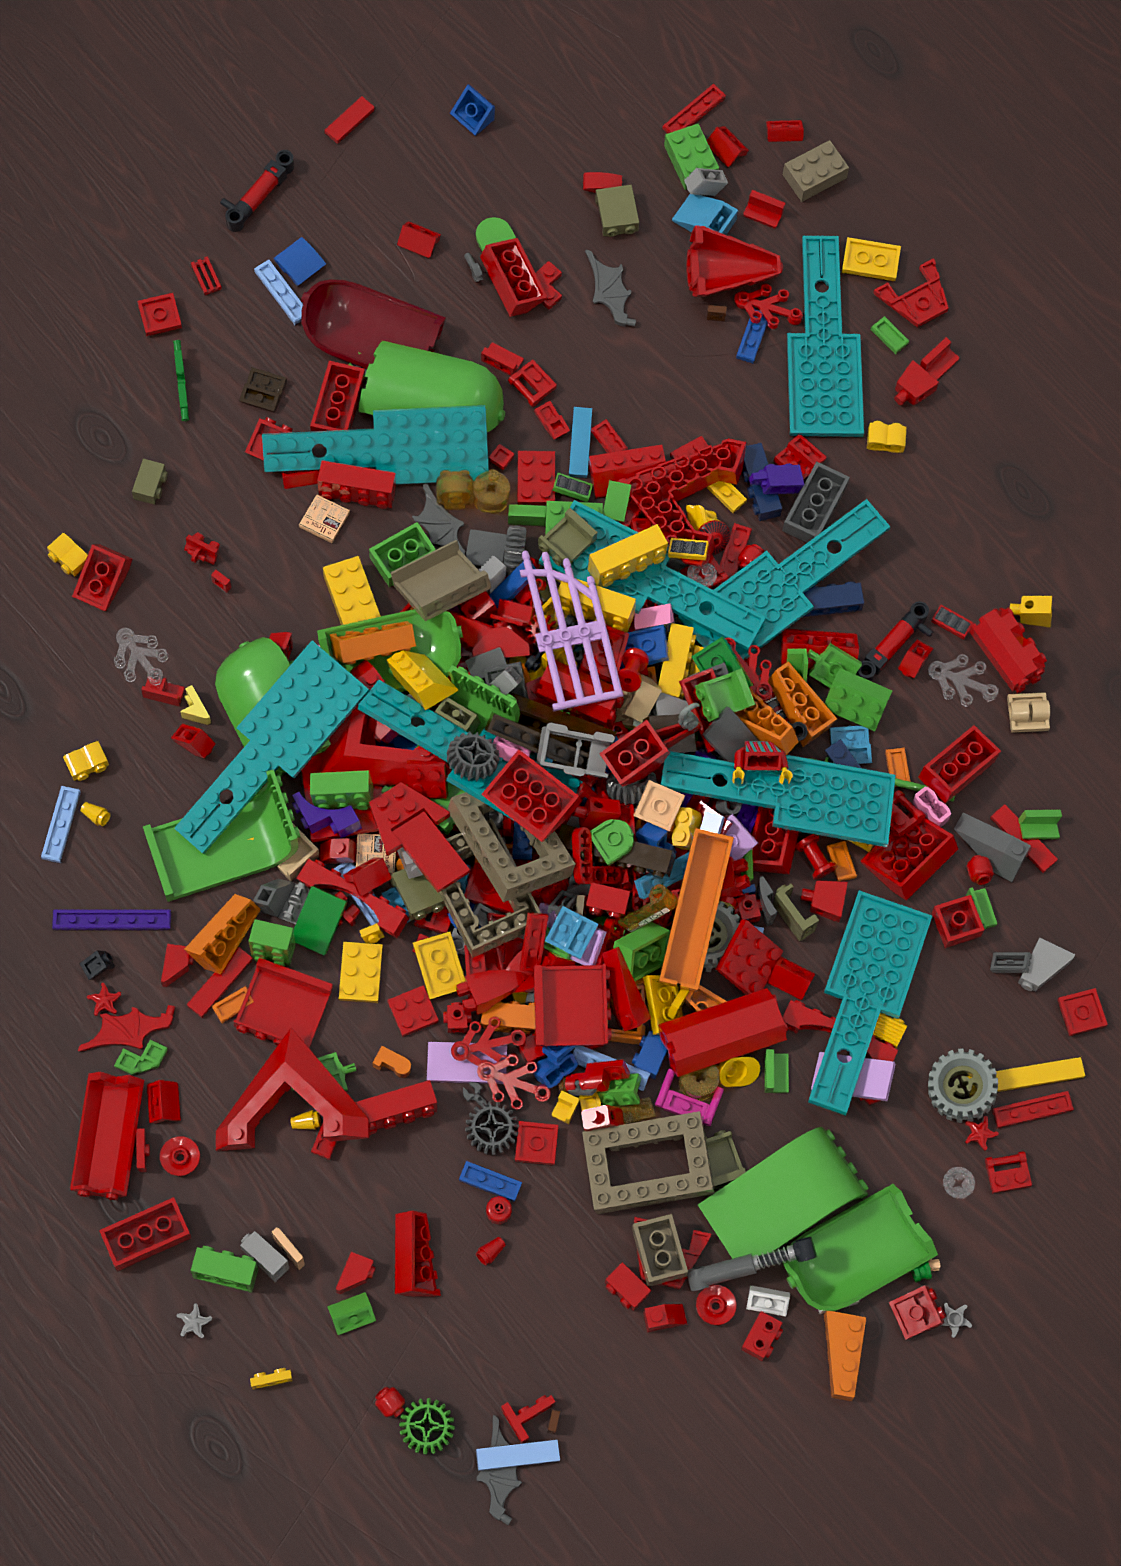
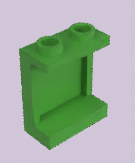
(724, 691)

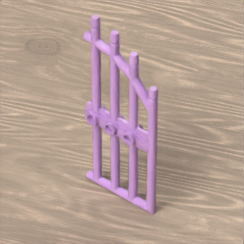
(572, 635)

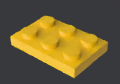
(871, 259)
(439, 964)
(360, 972)
(659, 1001)

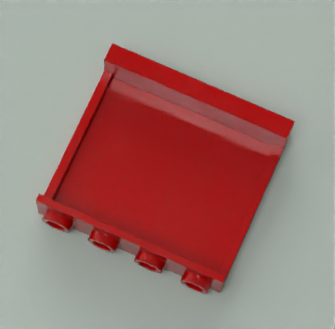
(282, 1002)
(571, 1005)

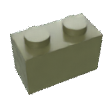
(149, 481)
(458, 715)

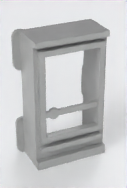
(595, 764)

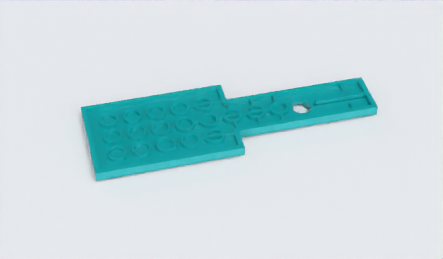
(823, 361)
(404, 441)
(666, 585)
(779, 588)
(283, 732)
(436, 736)
(818, 801)
(871, 979)

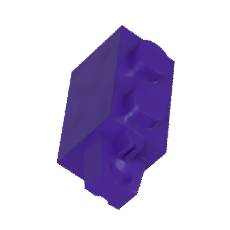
(779, 479)

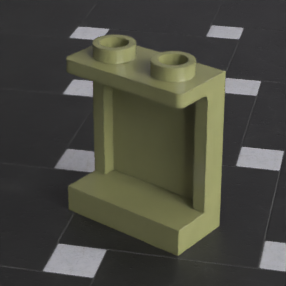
(617, 210)
(568, 538)
(417, 894)
(798, 925)
(723, 1159)

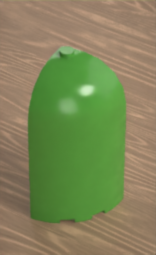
(424, 379)
(434, 638)
(247, 677)
(860, 1251)

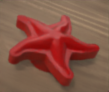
(104, 1000)
(980, 1133)

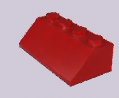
(513, 276)
(622, 464)
(817, 642)
(689, 690)

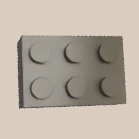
(815, 171)
(659, 1250)

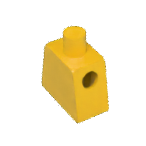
(1034, 610)

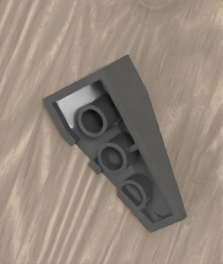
(1002, 849)

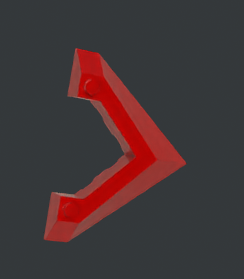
(661, 487)
(350, 752)
(296, 1067)

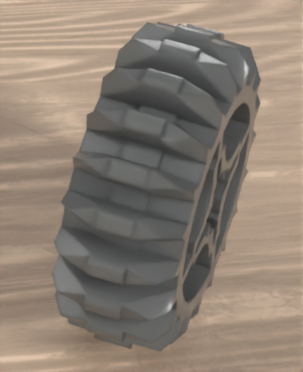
(514, 547)
(461, 758)
(630, 793)
(510, 1126)

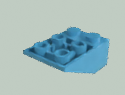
(706, 212)

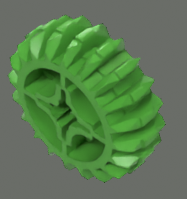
(417, 1426)

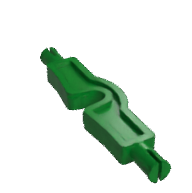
(181, 380)

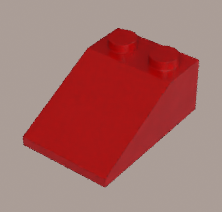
(101, 576)

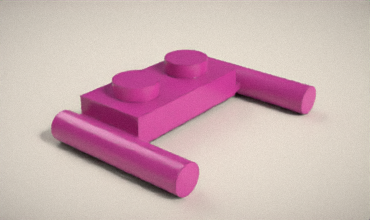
(682, 1104)

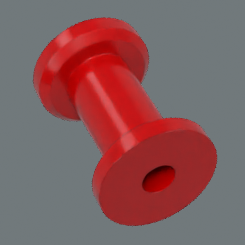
(635, 661)
(815, 856)

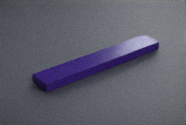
(111, 920)

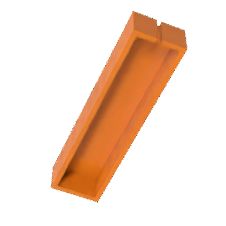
(696, 910)

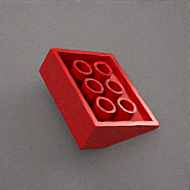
(531, 796)
(911, 858)

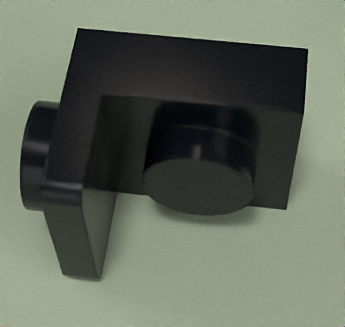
(97, 964)

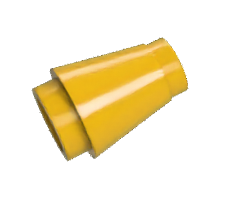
(96, 814)
(307, 1120)

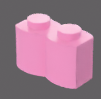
(933, 808)

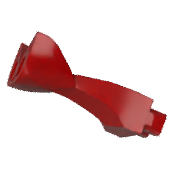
(733, 881)
(492, 986)

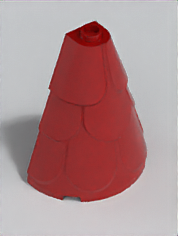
(726, 263)

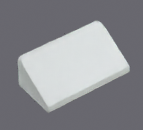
(768, 1300)

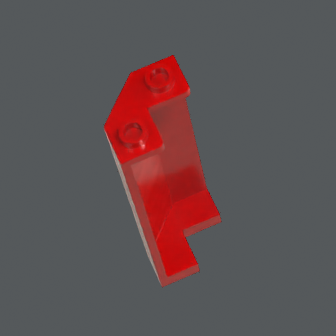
(723, 1032)
(107, 1135)

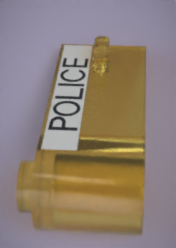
(661, 903)

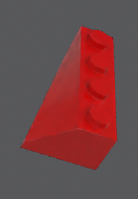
(413, 1256)

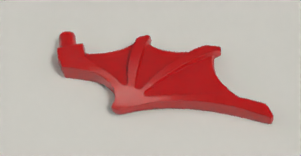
(128, 1029)

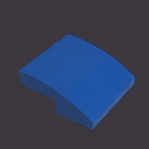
(299, 261)

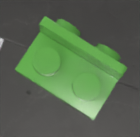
(622, 1092)

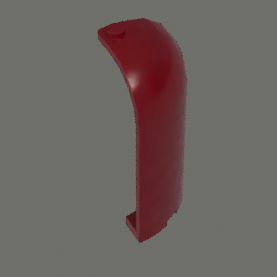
(354, 319)

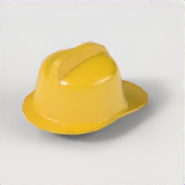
(738, 1071)

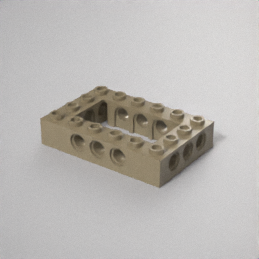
(509, 882)
(495, 933)
(655, 1191)

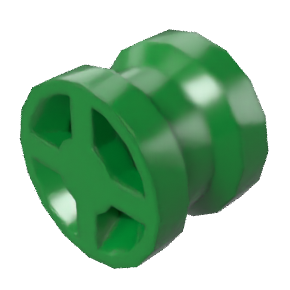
(922, 1272)

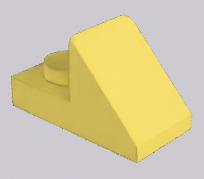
(196, 710)

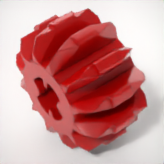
(535, 625)

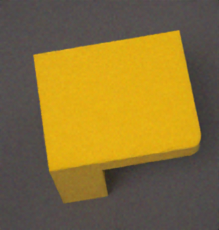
(565, 1107)

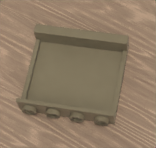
(440, 581)

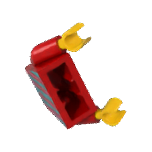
(760, 756)

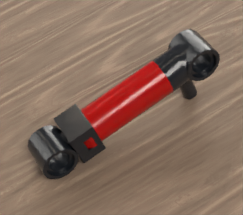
(273, 176)
(878, 657)

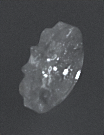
(707, 570)
(959, 1173)

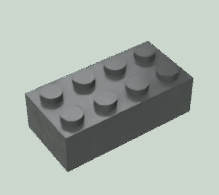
(816, 503)

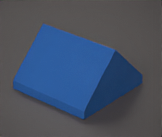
(473, 110)

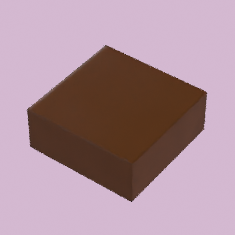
(716, 313)
(553, 1422)

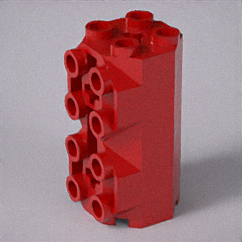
(1008, 650)
(598, 713)

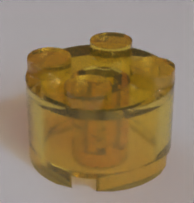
(454, 489)
(483, 490)
(705, 1088)

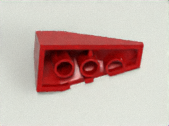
(624, 995)

